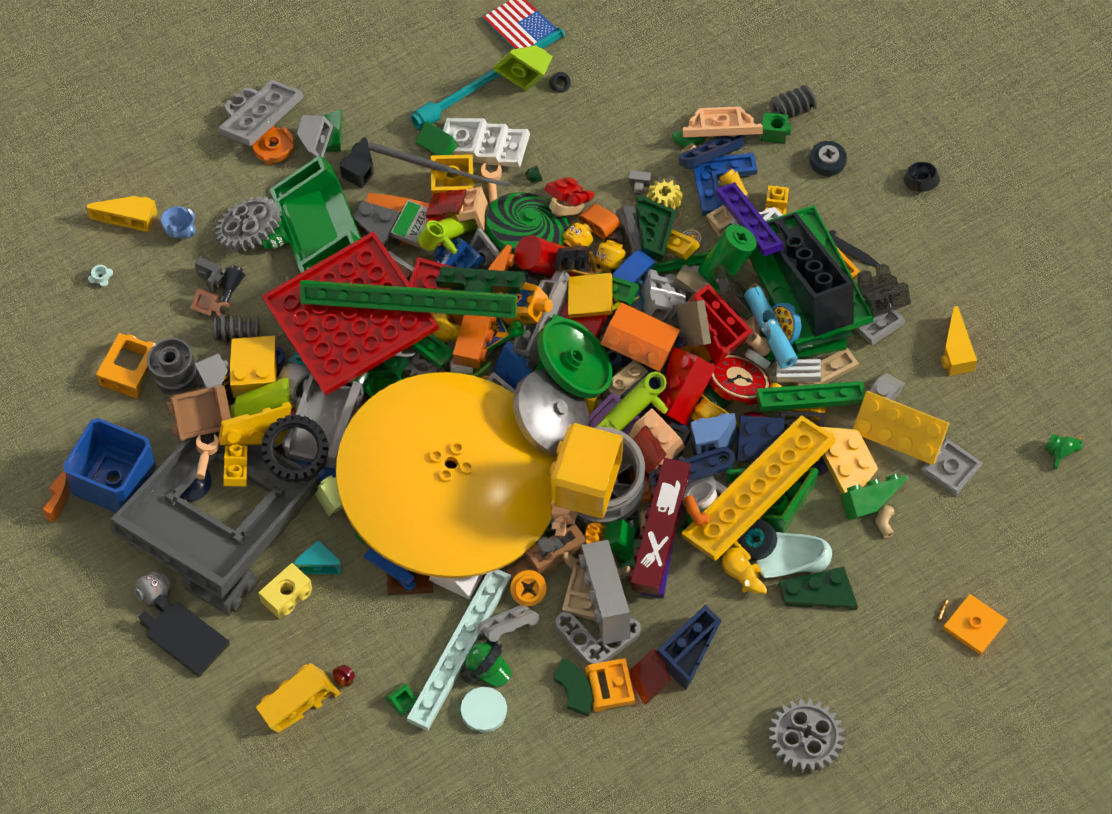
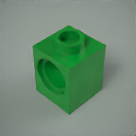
(775, 128)

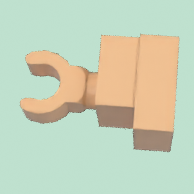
(561, 518)

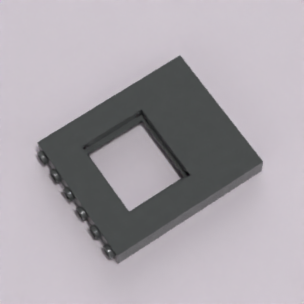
(195, 541)

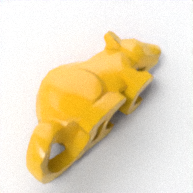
(736, 564)

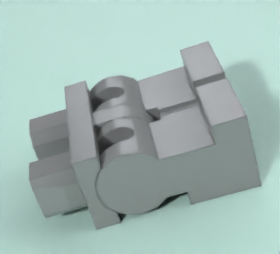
(662, 296)

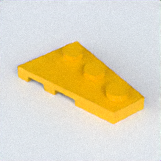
(252, 428)

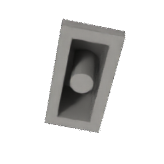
(315, 133)
(888, 386)

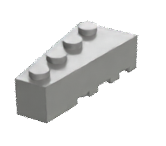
(605, 591)

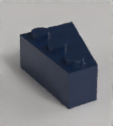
(688, 646)

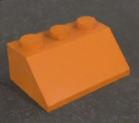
(640, 337)

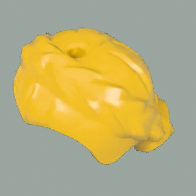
(447, 331)

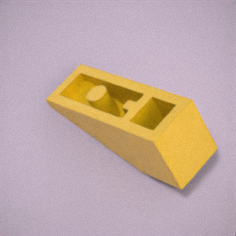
(127, 212)
(958, 351)

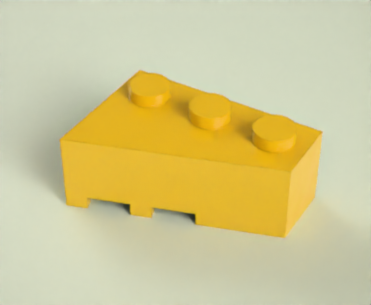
(296, 696)

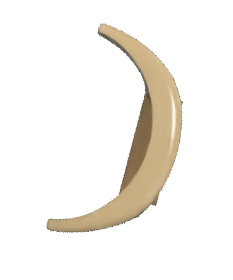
(577, 596)

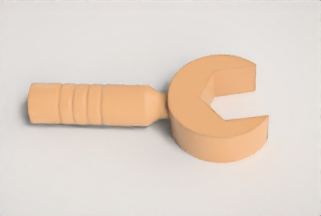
(492, 192)
(205, 450)

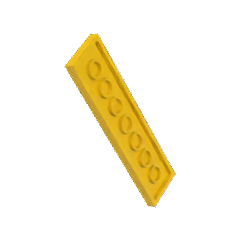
(759, 487)

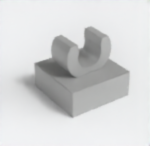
(639, 179)

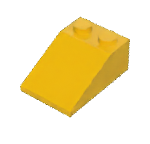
(252, 363)

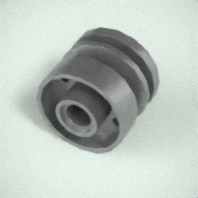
(173, 366)

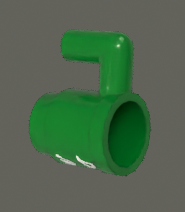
(277, 239)

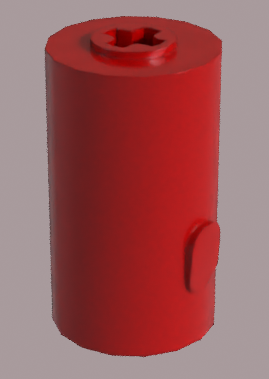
(537, 255)

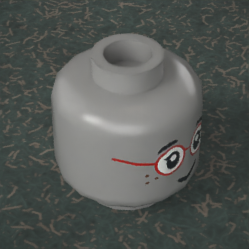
(151, 586)

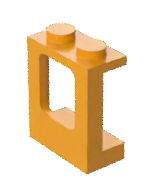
(120, 378)

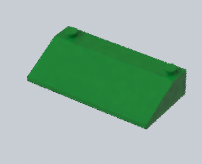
(314, 213)

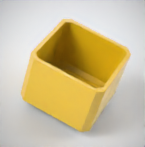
(586, 469)

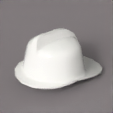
(703, 492)

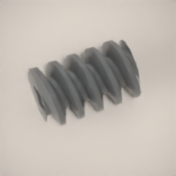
(793, 101)
(235, 329)

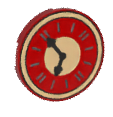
(738, 379)

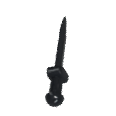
(852, 250)

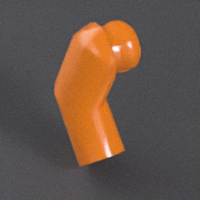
(693, 510)

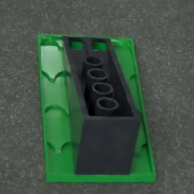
(811, 277)

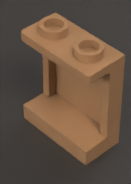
(198, 411)

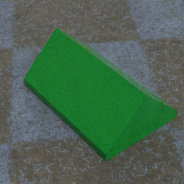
(788, 505)

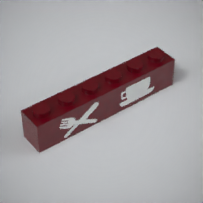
(660, 527)

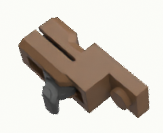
(549, 553)

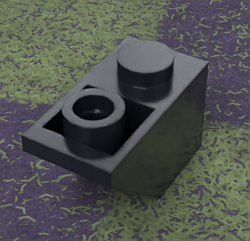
(358, 164)

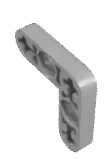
(592, 646)

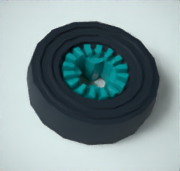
(768, 536)

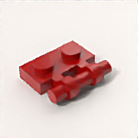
(569, 190)

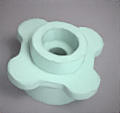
(100, 270)

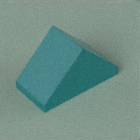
(318, 561)

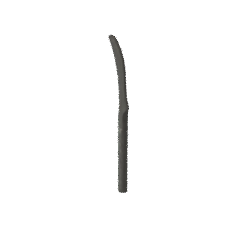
(428, 163)

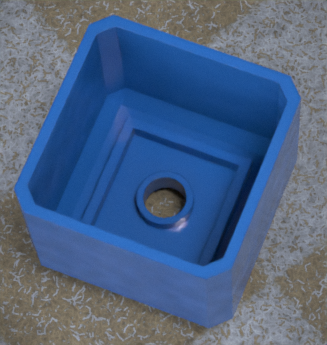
(104, 452)

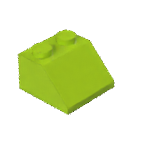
(524, 65)

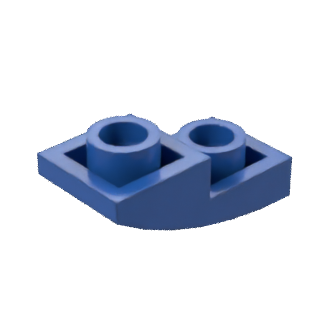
(634, 267)

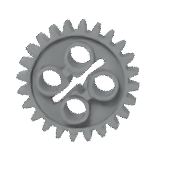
(248, 223)
(798, 753)

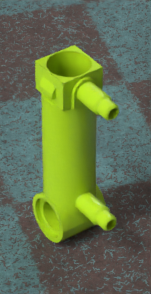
(444, 230)
(635, 402)

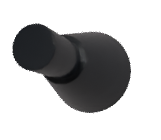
(232, 279)

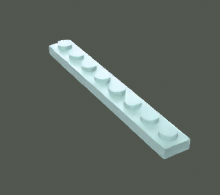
(455, 653)

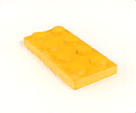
(901, 427)

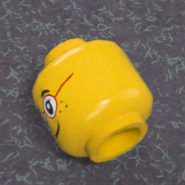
(577, 234)
(609, 256)

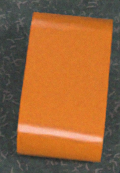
(599, 220)

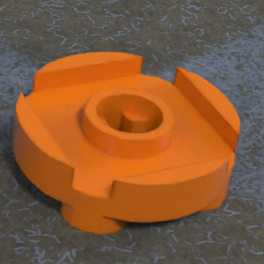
(277, 153)

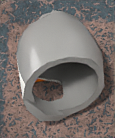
(297, 374)

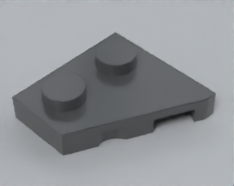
(376, 219)

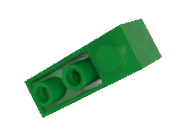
(870, 499)

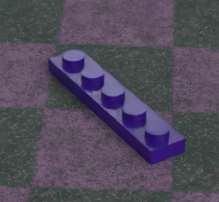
(749, 217)

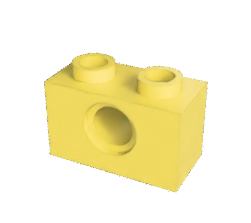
(289, 579)

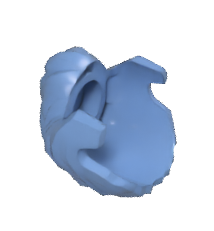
(178, 222)

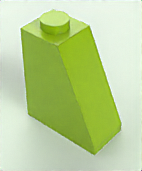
(267, 396)

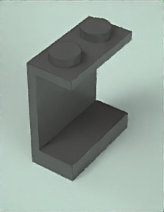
(231, 600)

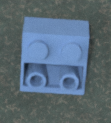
(713, 433)

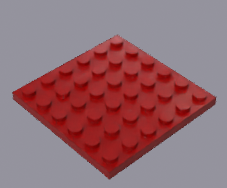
(341, 340)

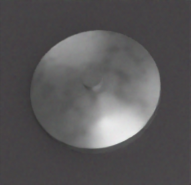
(546, 411)

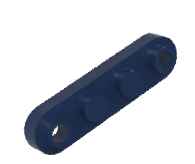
(710, 150)
(704, 464)

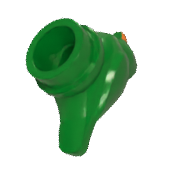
(1063, 447)

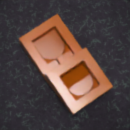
(59, 492)

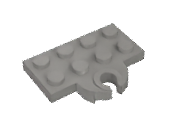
(258, 111)

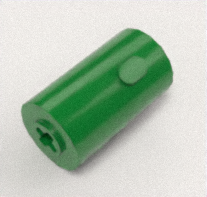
(730, 250)

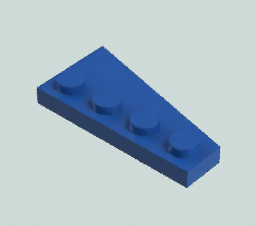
(511, 366)

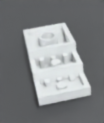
(487, 142)

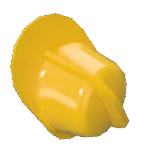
(707, 409)

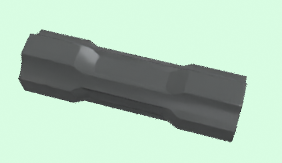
(629, 223)

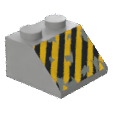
(214, 372)

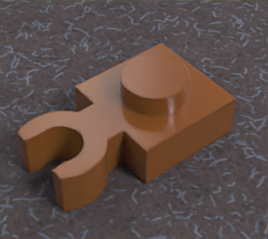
(207, 303)

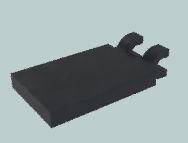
(184, 636)

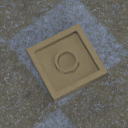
(693, 323)

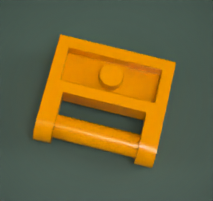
(617, 682)

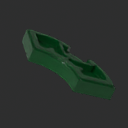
(576, 686)

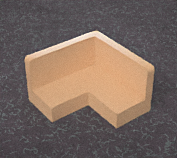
(474, 207)

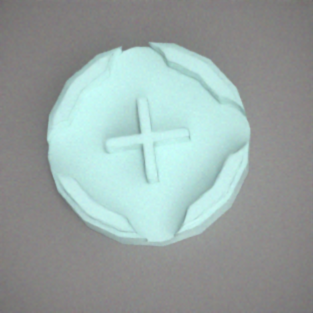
(483, 709)

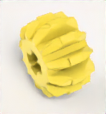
(665, 194)

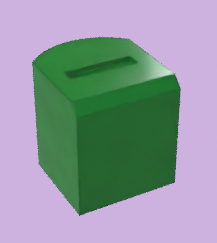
(620, 536)

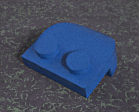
(465, 257)

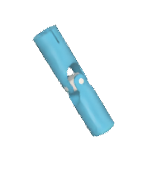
(774, 333)

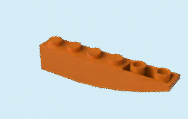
(476, 330)

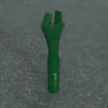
(819, 341)

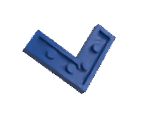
(708, 173)

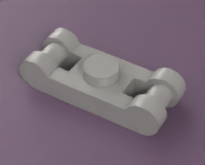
(507, 622)

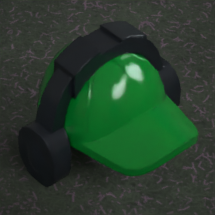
(487, 664)

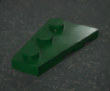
(654, 226)
(819, 589)

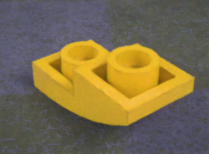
(777, 198)
(235, 465)

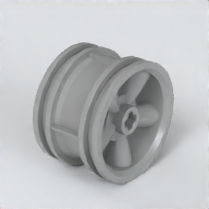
(627, 495)

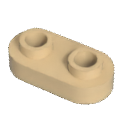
(562, 208)

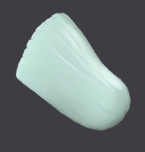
(796, 554)

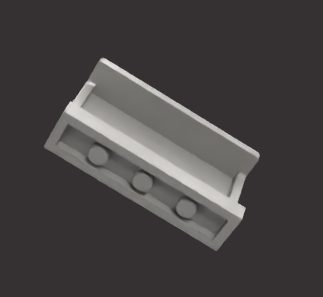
(330, 412)

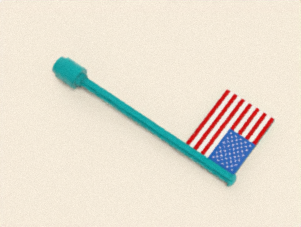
(519, 27)

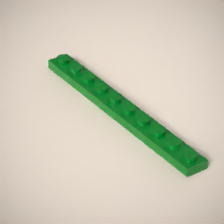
(408, 299)

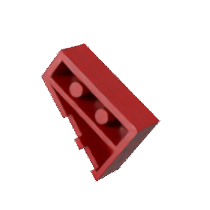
(725, 326)
(686, 381)

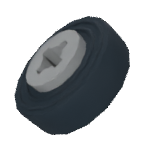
(822, 164)

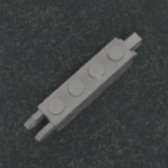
(557, 292)

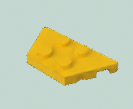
(849, 459)

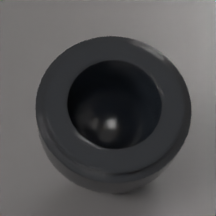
(552, 82)

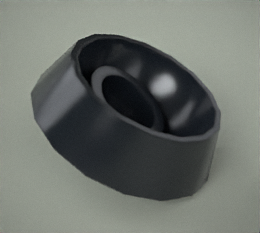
(922, 177)

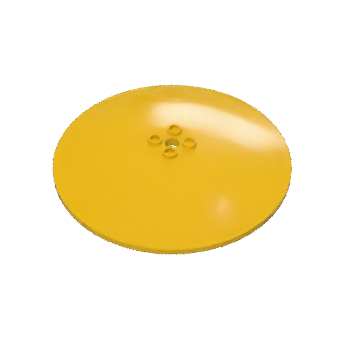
(436, 516)

